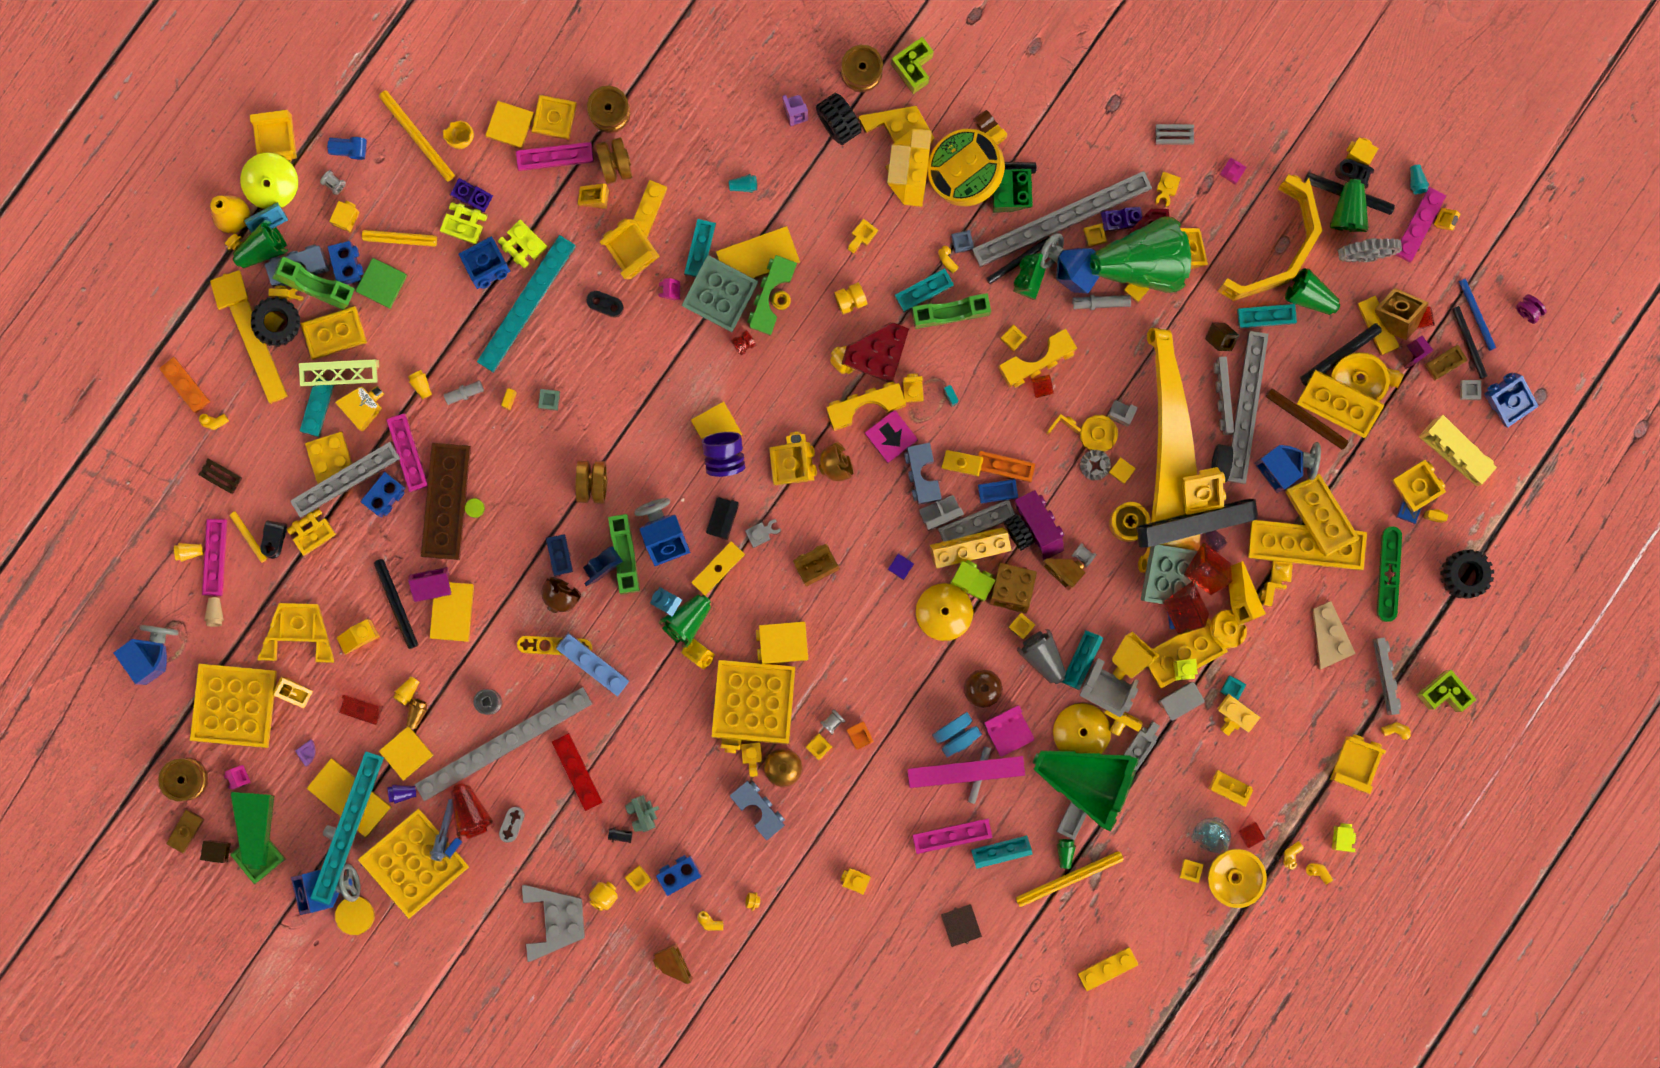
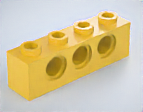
(970, 547)

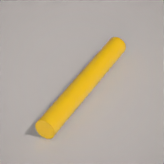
(248, 537)

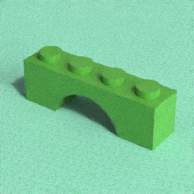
(780, 272)
(326, 290)
(961, 310)
(623, 544)

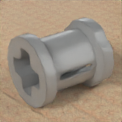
(332, 182)
(1084, 555)
(832, 721)

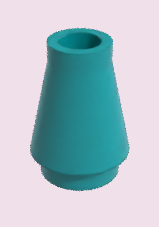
(1418, 181)
(744, 184)

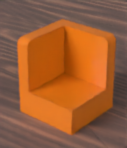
(860, 735)

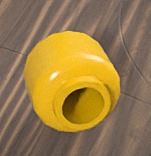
(836, 360)
(603, 896)

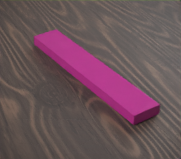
(966, 772)

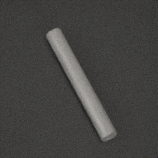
(976, 784)

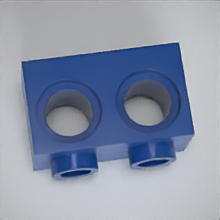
(340, 264)
(379, 491)
(681, 879)

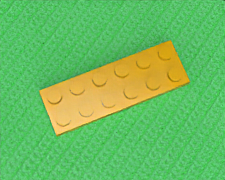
(1296, 545)

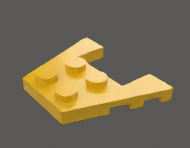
(896, 121)
(299, 624)

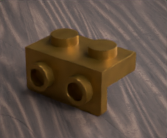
(816, 564)

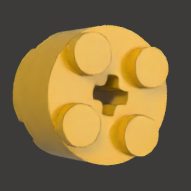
(1120, 528)

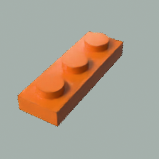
(184, 385)
(1007, 467)

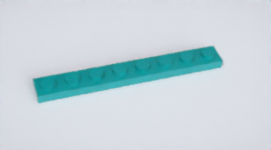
(526, 303)
(347, 828)

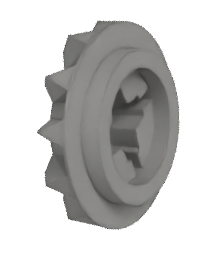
(1086, 467)

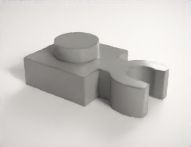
(759, 534)

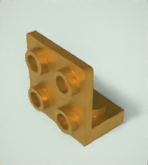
(1013, 588)

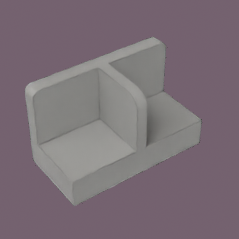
(941, 512)
(1181, 701)

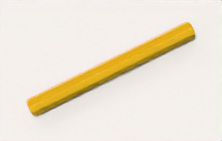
(416, 135)
(1069, 879)

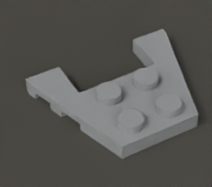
(562, 920)

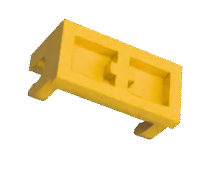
(1230, 788)

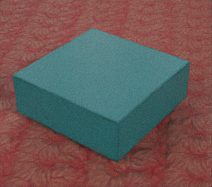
(951, 396)
(1233, 687)

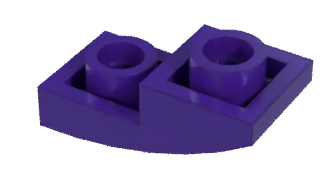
(471, 195)
(1121, 219)

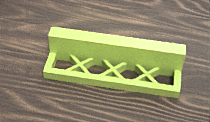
(338, 365)

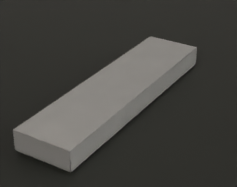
(977, 522)

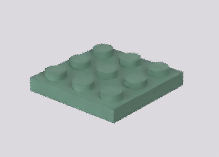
(719, 293)
(1165, 572)

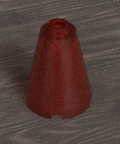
(469, 813)

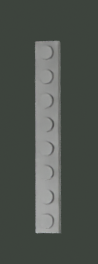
(1247, 405)

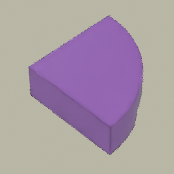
(306, 752)

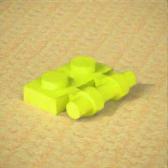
(460, 228)
(526, 239)

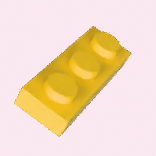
(649, 206)
(1108, 969)

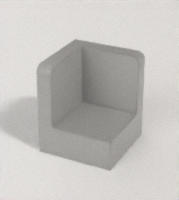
(1122, 413)

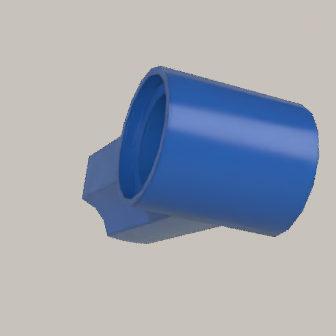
(353, 148)

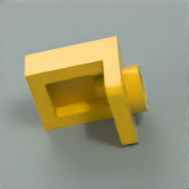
(1267, 594)

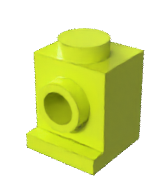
(1185, 669)
(1344, 838)

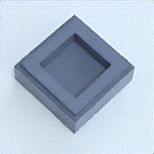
(962, 241)

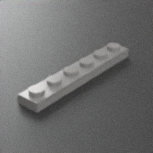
(345, 479)

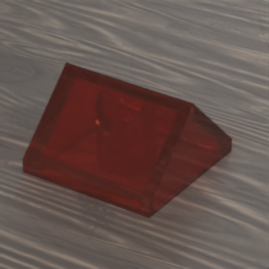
(1209, 570)
(1187, 609)

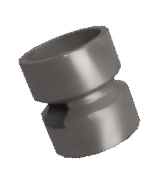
(487, 702)

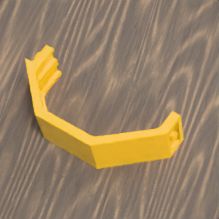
(1304, 195)

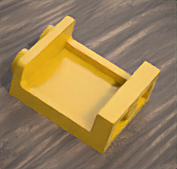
(274, 133)
(629, 248)
(782, 642)
(1357, 763)

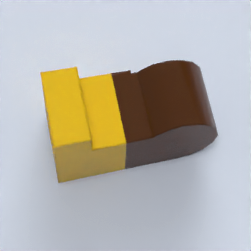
(988, 125)

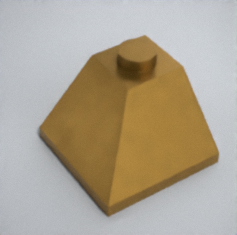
(1401, 313)
(1065, 571)
(672, 964)

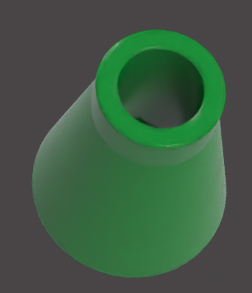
(1066, 852)

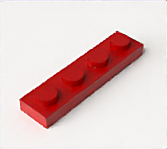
(577, 772)

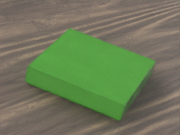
(381, 283)
(255, 875)

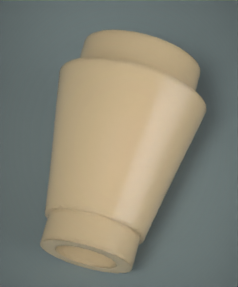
(214, 613)

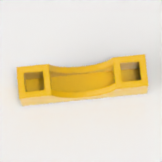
(1016, 370)
(889, 398)

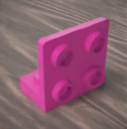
(1009, 731)

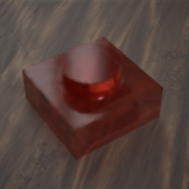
(1427, 319)
(1042, 386)
(1251, 834)

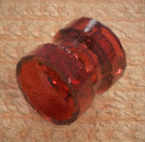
(740, 346)

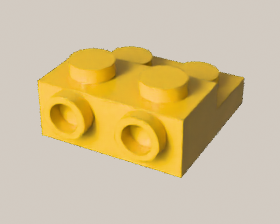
(792, 463)
(1419, 485)
(1204, 491)

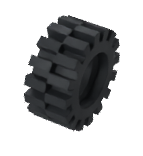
(1018, 532)

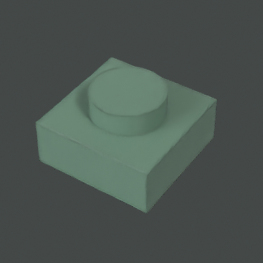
(549, 399)

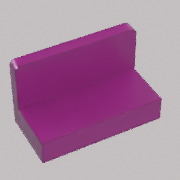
(1420, 349)
(429, 584)

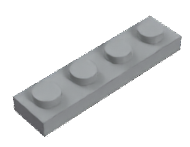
(1223, 388)
(1389, 684)

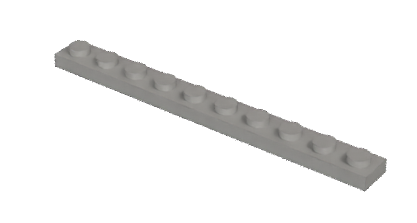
(1061, 219)
(503, 744)

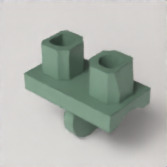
(645, 813)

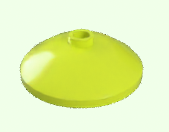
(277, 171)

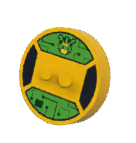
(966, 167)

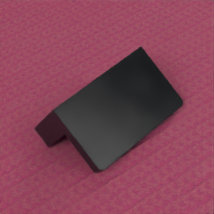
(722, 518)

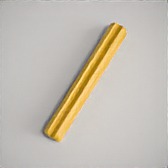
(399, 238)

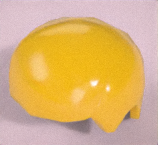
(458, 134)

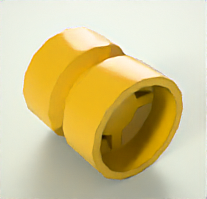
(850, 298)

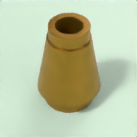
(416, 712)

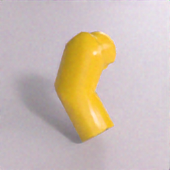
(1398, 728)
(1290, 855)
(1319, 870)

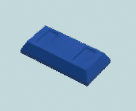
(998, 491)

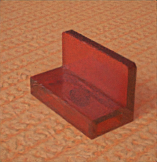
(361, 709)

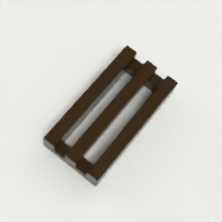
(206, 468)

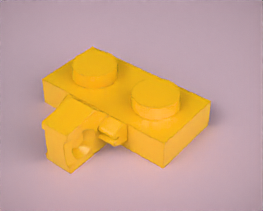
(1236, 715)

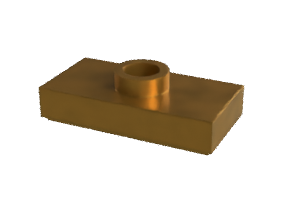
(1446, 362)
(185, 831)

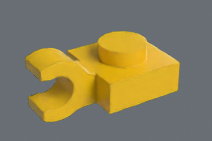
(863, 234)
(282, 292)
(752, 755)

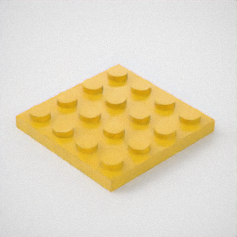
(753, 702)
(233, 705)
(404, 864)

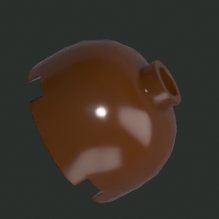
(559, 596)
(983, 688)

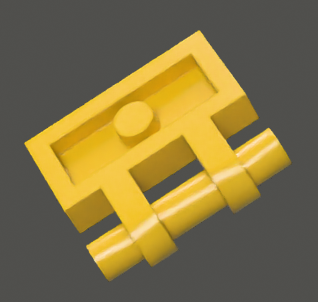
(315, 535)

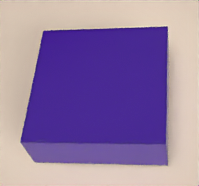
(900, 566)

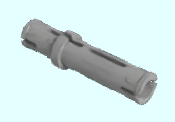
(1101, 302)

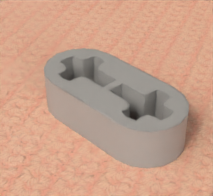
(516, 826)

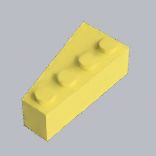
(1458, 450)

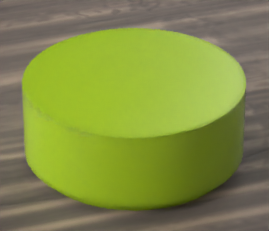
(474, 508)

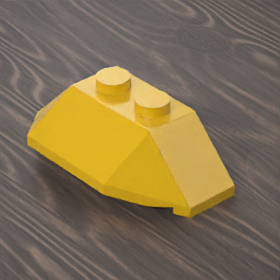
(909, 166)

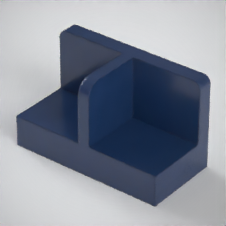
(559, 555)
(602, 565)

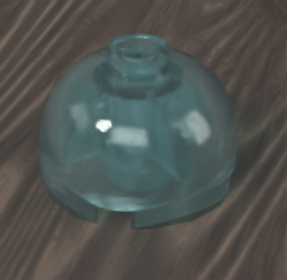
(1212, 834)

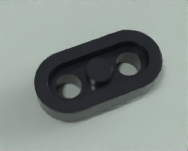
(605, 304)

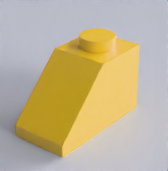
(357, 636)

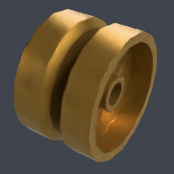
(872, 66)
(616, 101)
(614, 160)
(591, 482)
(172, 775)

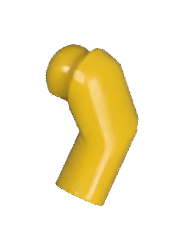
(946, 260)
(213, 423)
(707, 922)

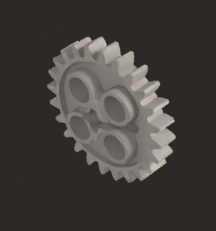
(1370, 250)

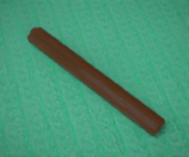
(1307, 419)

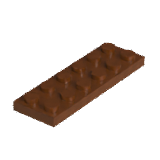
(445, 501)

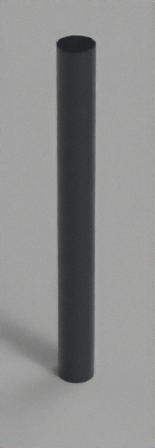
(1016, 262)
(1469, 342)

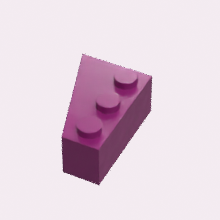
(1040, 524)

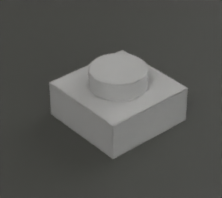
(1470, 390)

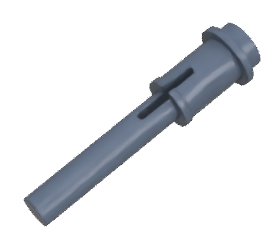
(441, 839)

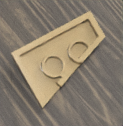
(1331, 637)

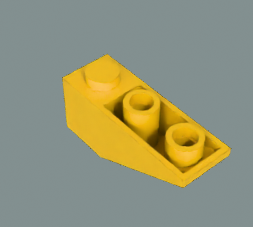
(1243, 595)

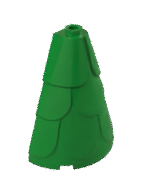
(1148, 257)
(1090, 781)

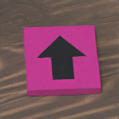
(891, 436)

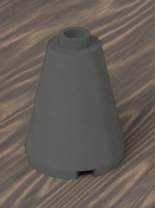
(1043, 655)

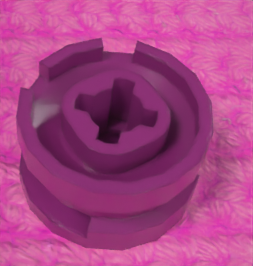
(1531, 308)

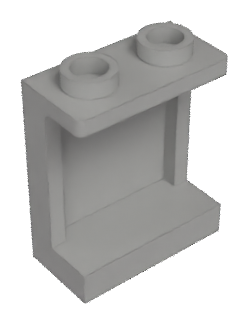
(1108, 691)

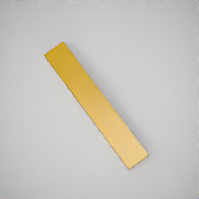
(259, 354)

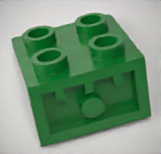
(1030, 276)

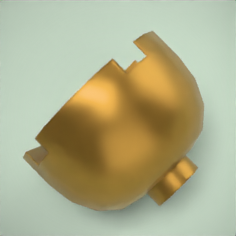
(835, 464)
(783, 767)

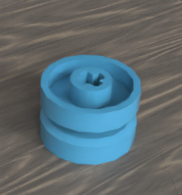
(957, 735)

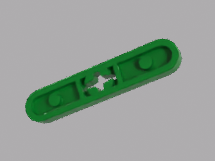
(1389, 593)

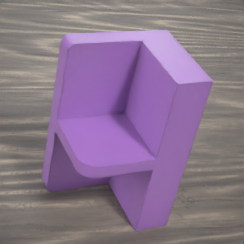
(795, 109)

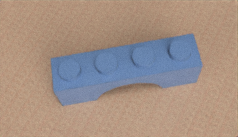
(592, 664)

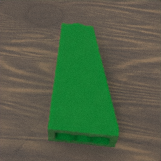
(253, 826)

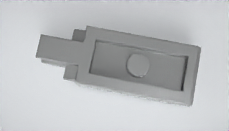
(1143, 743)

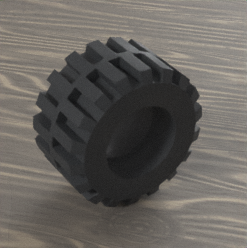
(838, 118)
(285, 308)
(1452, 579)

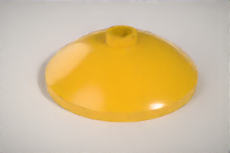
(1376, 375)
(942, 626)
(1077, 717)
(1249, 883)

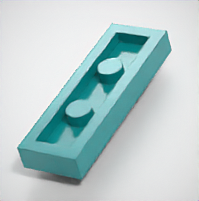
(700, 246)
(924, 290)
(1266, 316)
(316, 409)
(1082, 659)
(1001, 852)

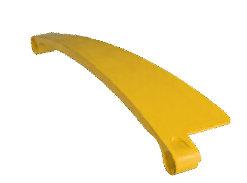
(1175, 441)

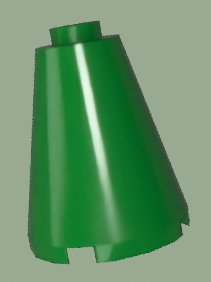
(1351, 208)
(260, 246)
(1312, 293)
(686, 620)

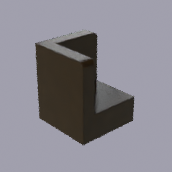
(1222, 337)
(215, 851)

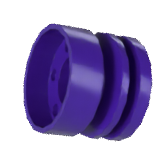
(723, 454)

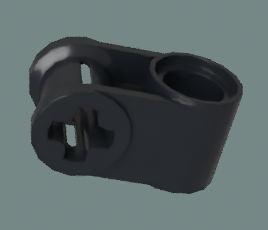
(1356, 171)
(273, 535)

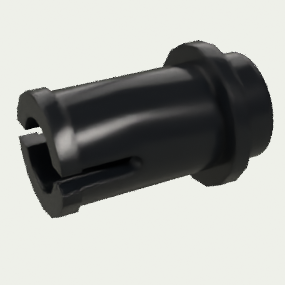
(620, 835)

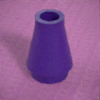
(400, 793)

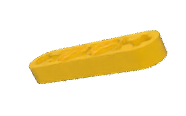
(554, 641)

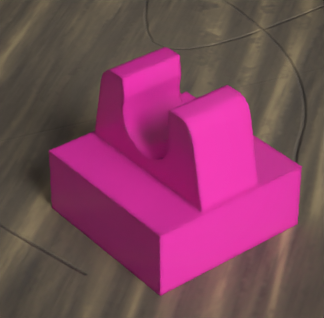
(1233, 171)
(671, 289)
(237, 777)

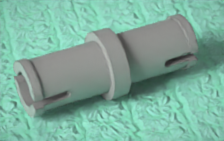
(463, 392)

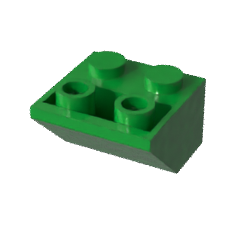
(1014, 191)

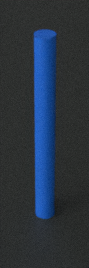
(1477, 314)

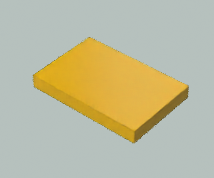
(333, 333)
(453, 614)

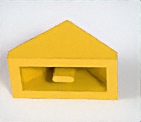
(593, 196)
(292, 692)

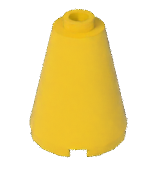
(229, 213)

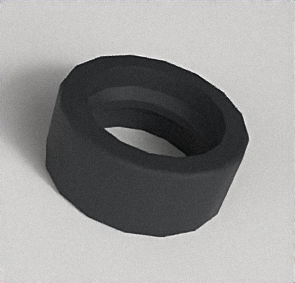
(1223, 459)

